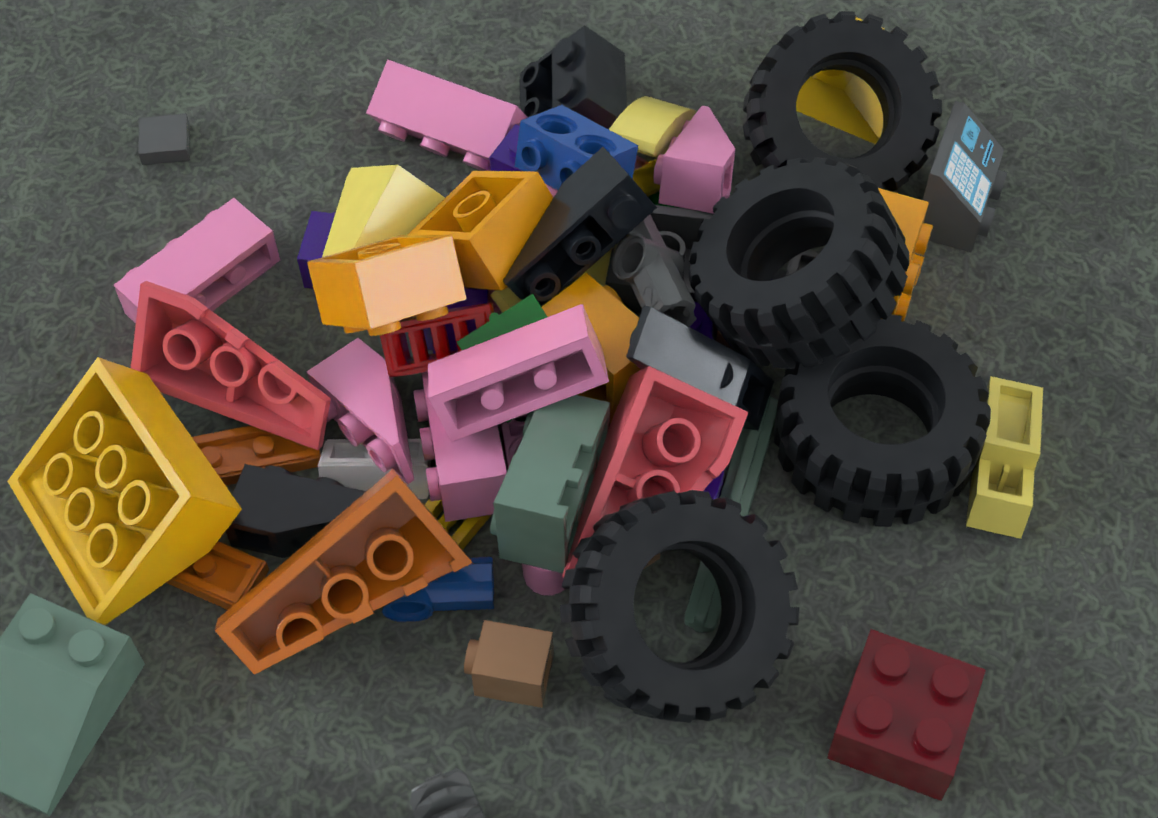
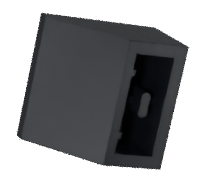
(579, 74)

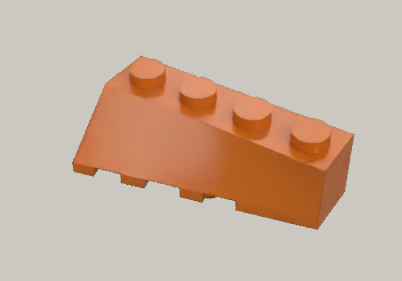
(356, 564)

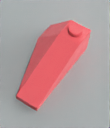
(219, 368)
(659, 443)

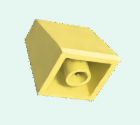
(378, 206)

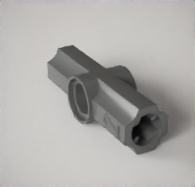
(654, 272)

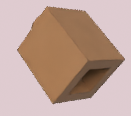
(510, 663)

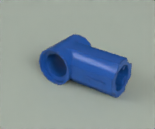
(460, 590)

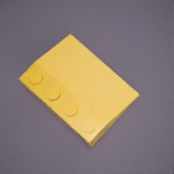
(120, 491)

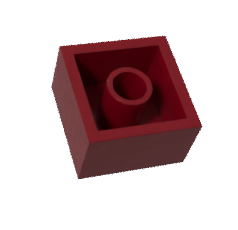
(907, 715)

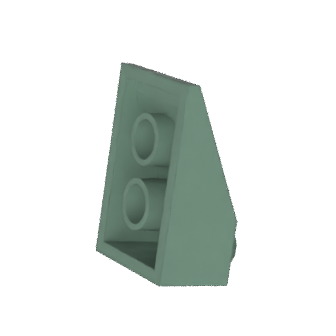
(56, 697)

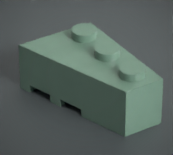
(549, 482)

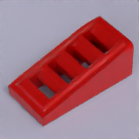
(396, 346)

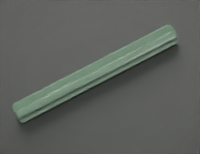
(740, 486)

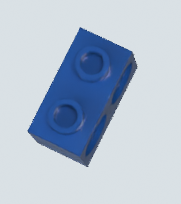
(563, 140)

